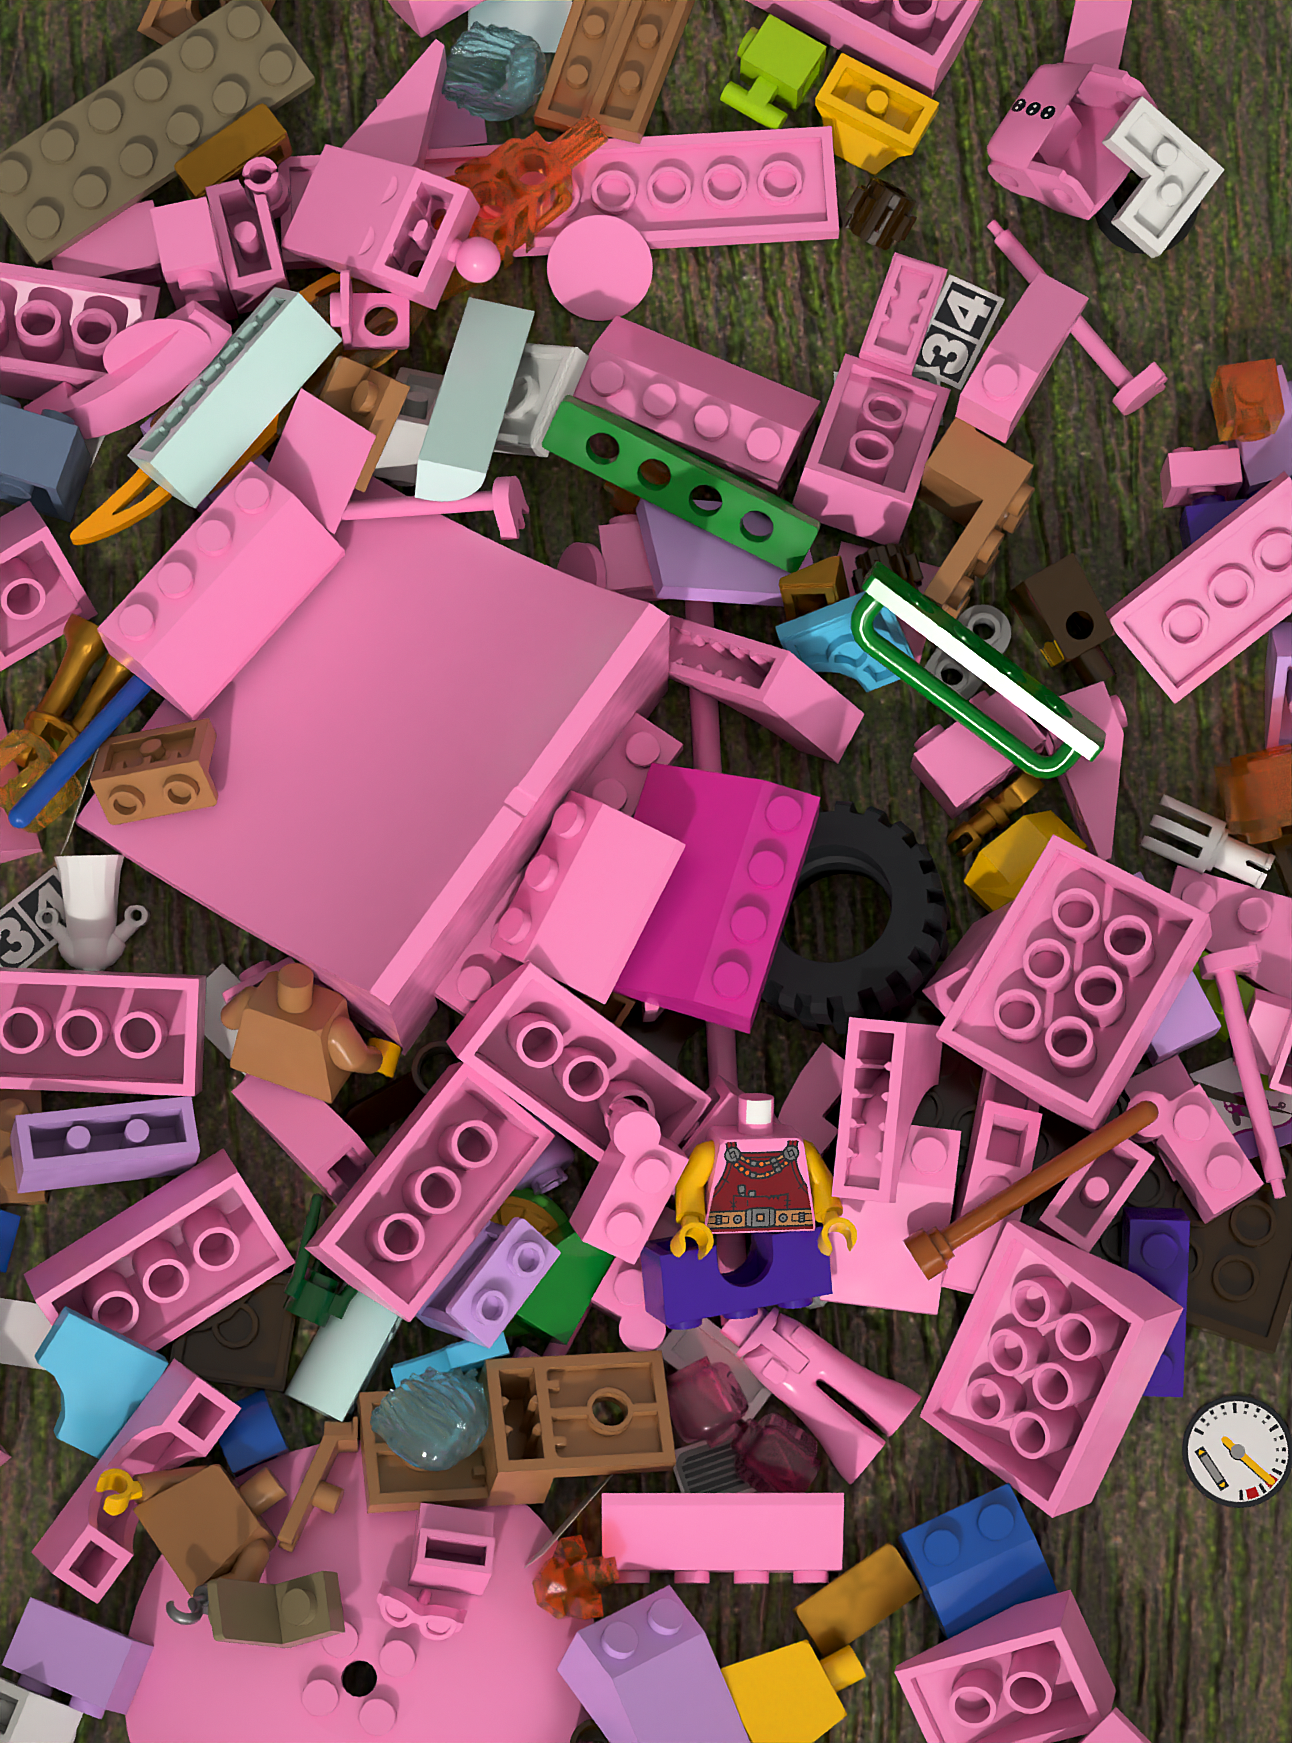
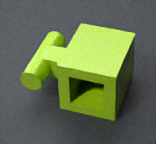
(779, 67)

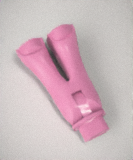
(790, 1362)

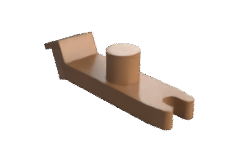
(314, 1490)

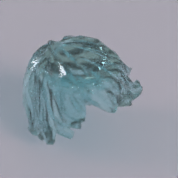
(494, 72)
(433, 1418)

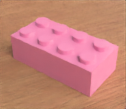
(102, 1031)

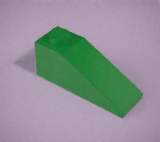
(565, 1289)

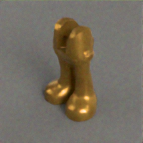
(82, 652)

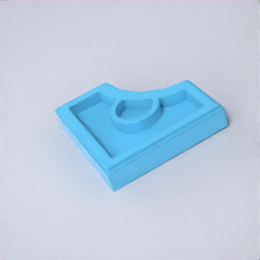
(827, 644)
(459, 1354)
(99, 1379)

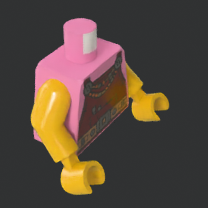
(756, 1181)

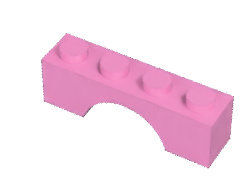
(170, 1427)

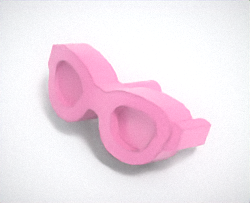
(402, 1609)

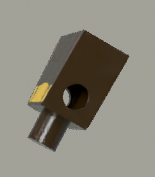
(1060, 597)

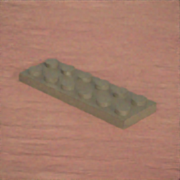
(140, 123)

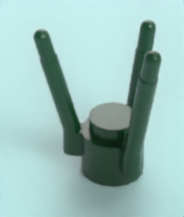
(309, 1290)

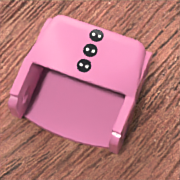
(1055, 133)

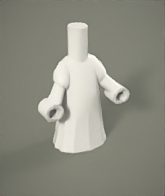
(90, 909)

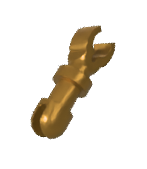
(995, 812)

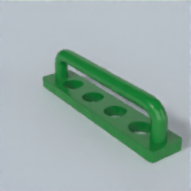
(578, 421)
(889, 590)

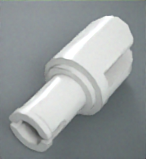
(1216, 849)

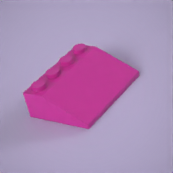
(727, 896)

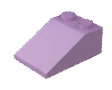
(652, 1676)

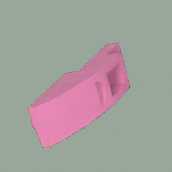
(998, 1156)

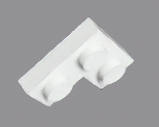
(1172, 172)

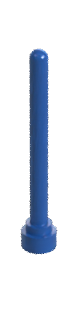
(78, 752)

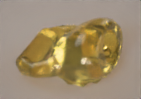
(11, 793)

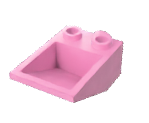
(381, 224)

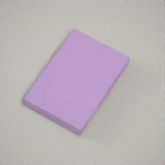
(704, 567)

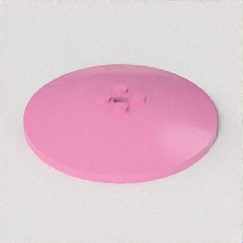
(475, 1687)

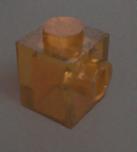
(1247, 400)

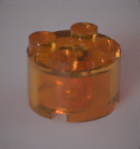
(1257, 793)

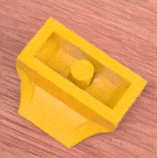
(872, 115)
(1010, 857)

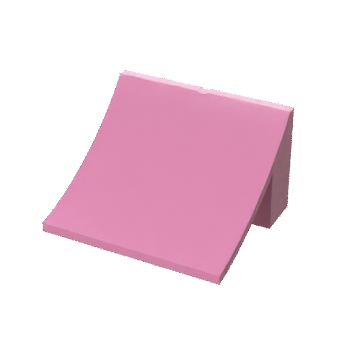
(408, 759)

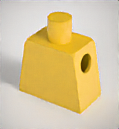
(791, 1692)

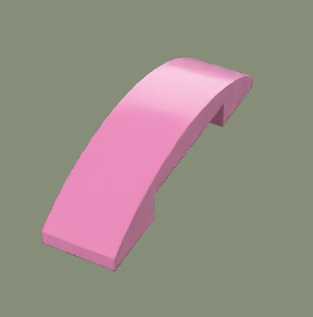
(143, 382)

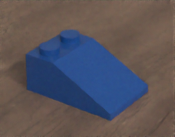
(977, 1561)

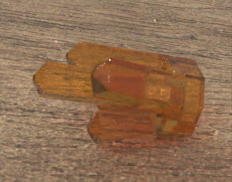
(571, 1583)

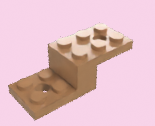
(983, 491)
(535, 1433)

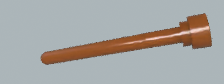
(935, 1247)

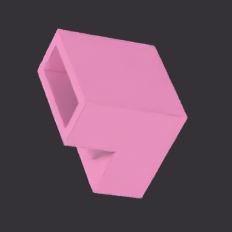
(1271, 1035)
(452, 1549)

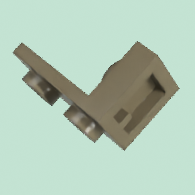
(276, 1613)

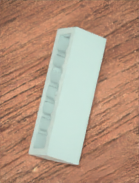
(235, 396)
(472, 400)
(344, 1358)

